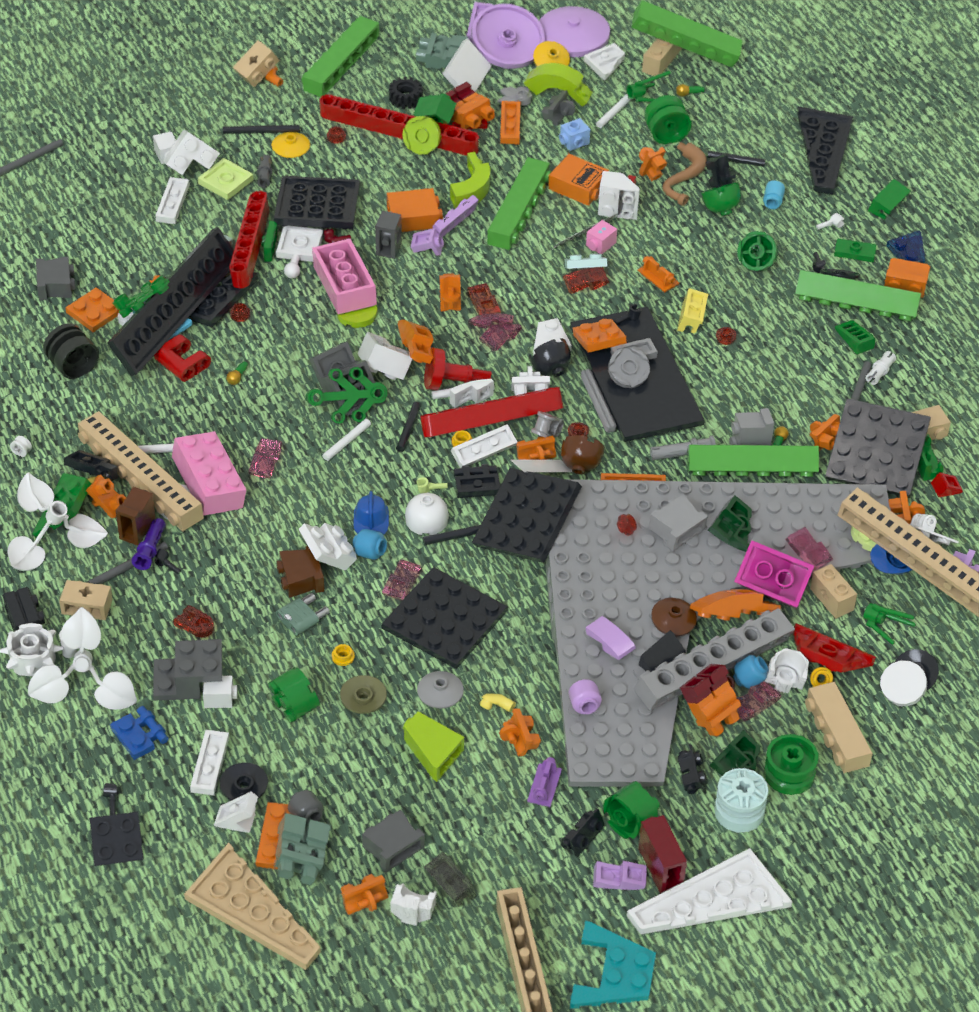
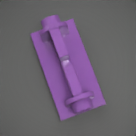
(545, 783)

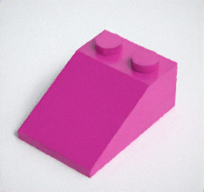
(774, 574)

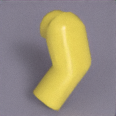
(497, 699)

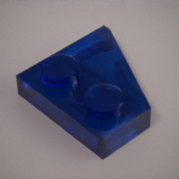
(908, 247)

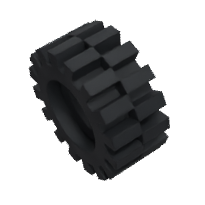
(397, 92)

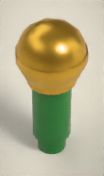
(683, 90)
(235, 376)
(781, 433)

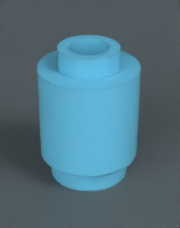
(773, 194)

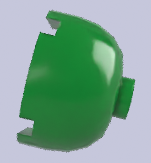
(722, 198)
(757, 251)

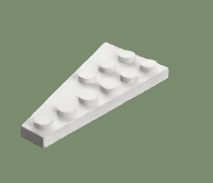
(722, 892)

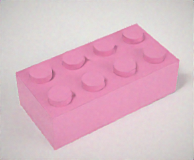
(344, 276)
(209, 472)

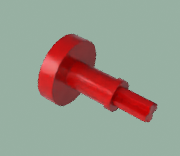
(440, 370)

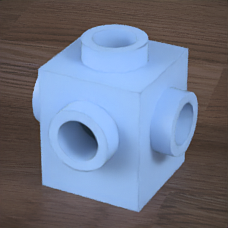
(574, 134)

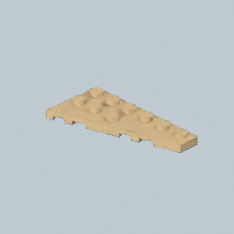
(246, 903)

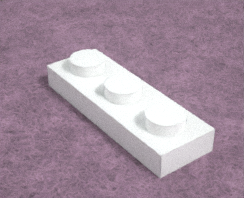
(172, 200)
(484, 446)
(209, 762)

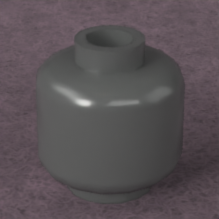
(306, 805)

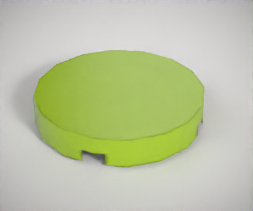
(421, 135)
(359, 318)

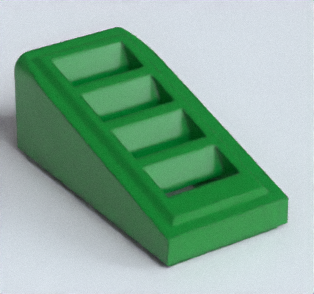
(857, 345)

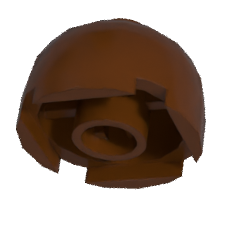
(581, 454)

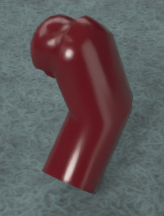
(329, 236)

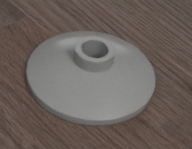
(440, 696)

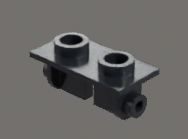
(692, 762)
(588, 828)

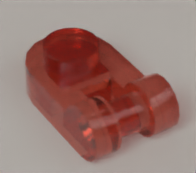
(200, 624)

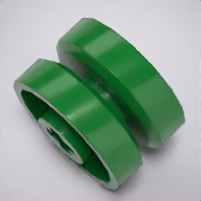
(667, 119)
(791, 764)

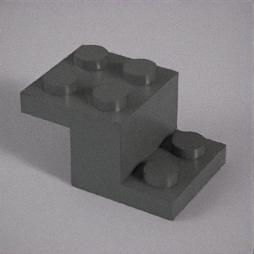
(343, 359)
(182, 676)

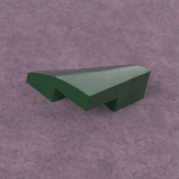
(733, 524)
(738, 754)

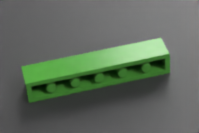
(686, 33)
(340, 56)
(519, 204)
(857, 294)
(753, 459)

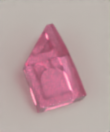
(498, 333)

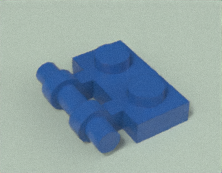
(133, 737)

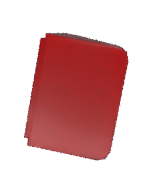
(946, 485)

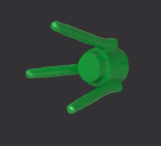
(638, 90)
(877, 614)

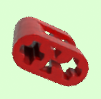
(170, 357)

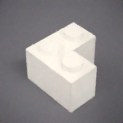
(188, 148)
(384, 357)

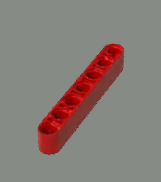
(249, 239)
(491, 412)

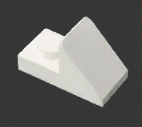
(237, 813)

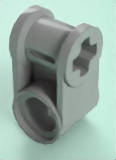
(548, 425)

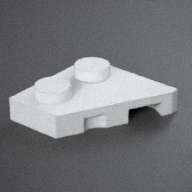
(605, 60)
(548, 331)

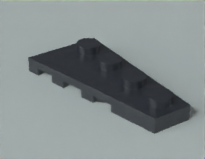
(219, 302)

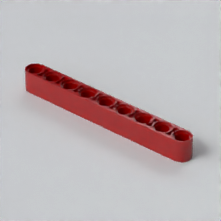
(392, 123)

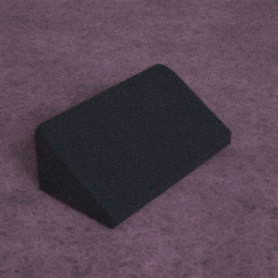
(664, 650)

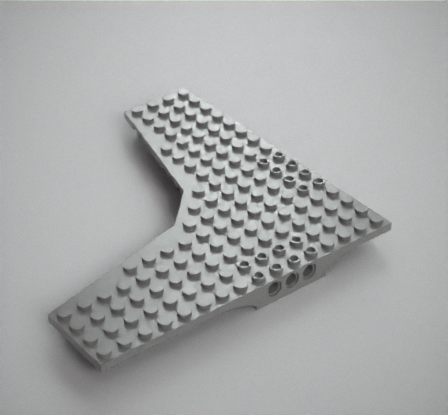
(621, 577)

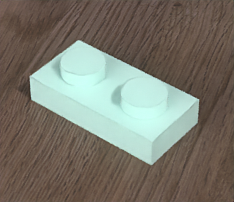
(577, 261)

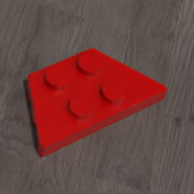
(830, 652)

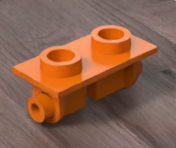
(658, 275)

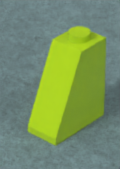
(432, 744)

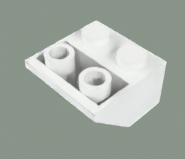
(618, 195)

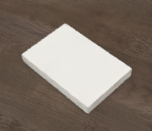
(467, 66)

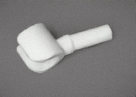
(835, 219)

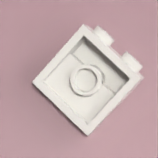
(329, 545)

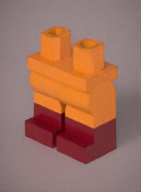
(470, 106)
(712, 699)

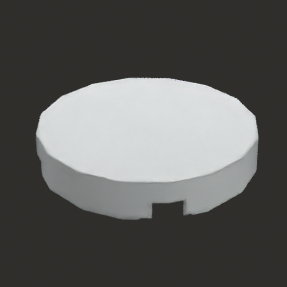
(903, 683)

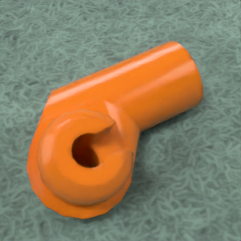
(273, 78)

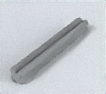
(598, 400)

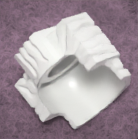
(787, 670)
(411, 906)

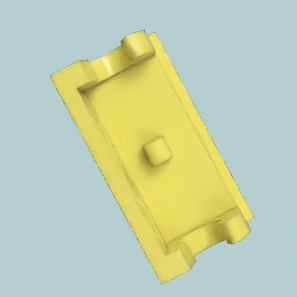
(692, 310)

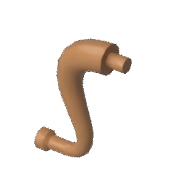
(698, 164)

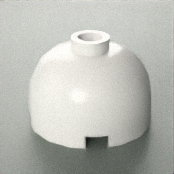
(426, 514)

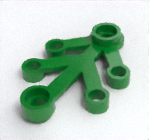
(125, 303)
(351, 394)

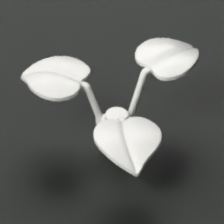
(36, 495)
(82, 632)

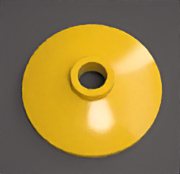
(542, 53)
(290, 144)

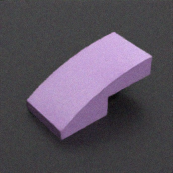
(613, 639)
(626, 876)

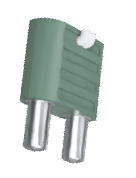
(299, 615)

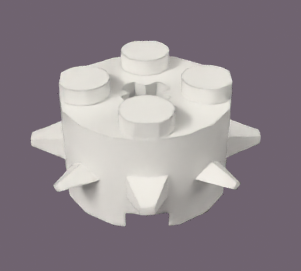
(30, 649)

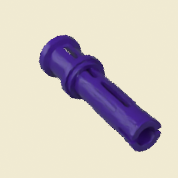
(147, 549)

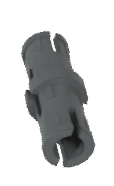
(264, 171)

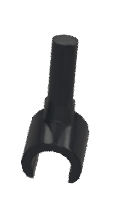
(819, 264)
(632, 314)
(161, 560)
(111, 791)

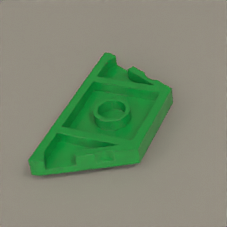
(70, 491)

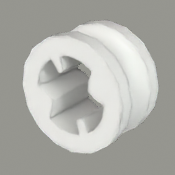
(20, 446)

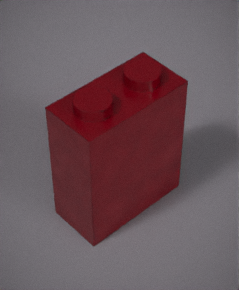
(662, 853)

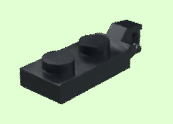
(92, 464)

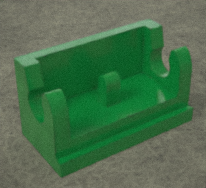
(888, 198)
(928, 463)

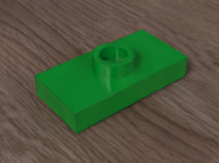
(269, 241)
(855, 250)

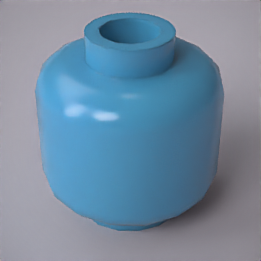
(369, 544)
(750, 671)

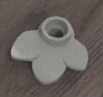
(516, 94)

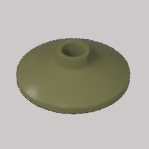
(363, 687)

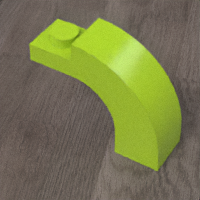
(561, 77)
(476, 185)

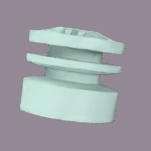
(741, 800)

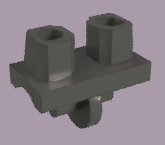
(559, 108)

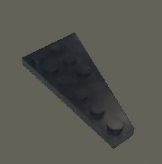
(824, 142)

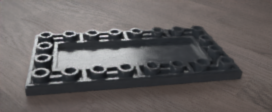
(657, 405)

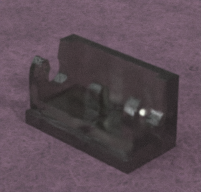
(450, 879)

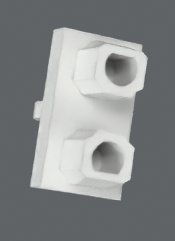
(529, 381)

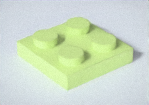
(225, 179)

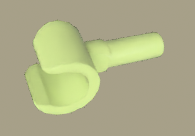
(424, 486)

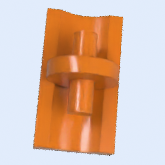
(652, 162)
(450, 292)
(825, 432)
(538, 449)
(105, 496)
(901, 504)
(517, 732)
(365, 894)

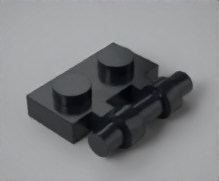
(476, 481)

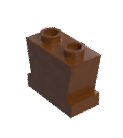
(135, 515)
(300, 572)

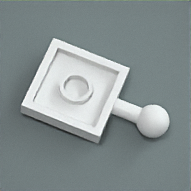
(297, 245)

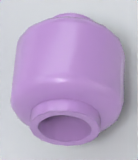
(585, 696)

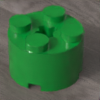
(293, 694)
(629, 808)

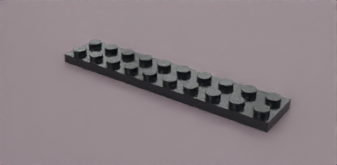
(165, 313)

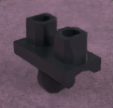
(720, 171)

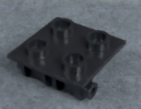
(116, 838)

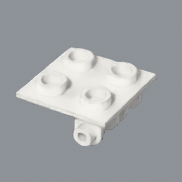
(926, 524)

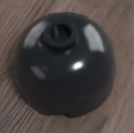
(551, 358)

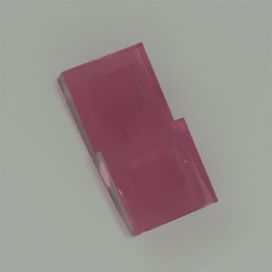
(485, 320)
(265, 458)
(808, 549)
(402, 580)
(757, 700)

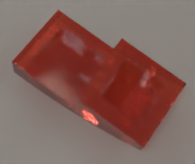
(580, 279)
(483, 299)

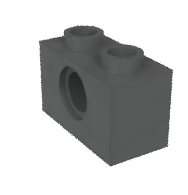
(388, 234)

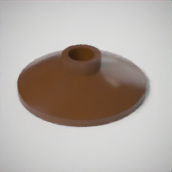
(666, 620)

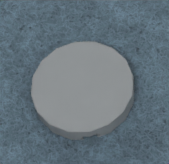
(629, 367)

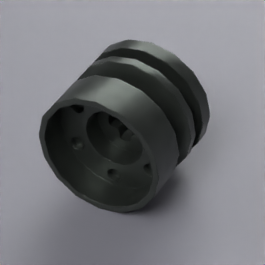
(70, 351)

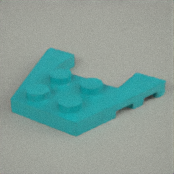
(625, 971)

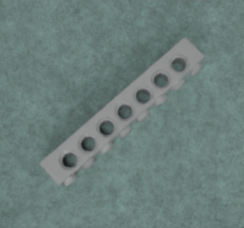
(750, 639)

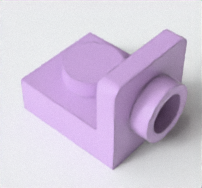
(427, 240)

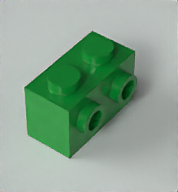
(437, 107)

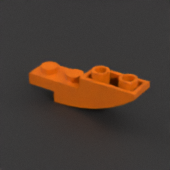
(417, 340)
(732, 603)

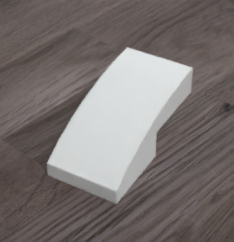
(475, 390)

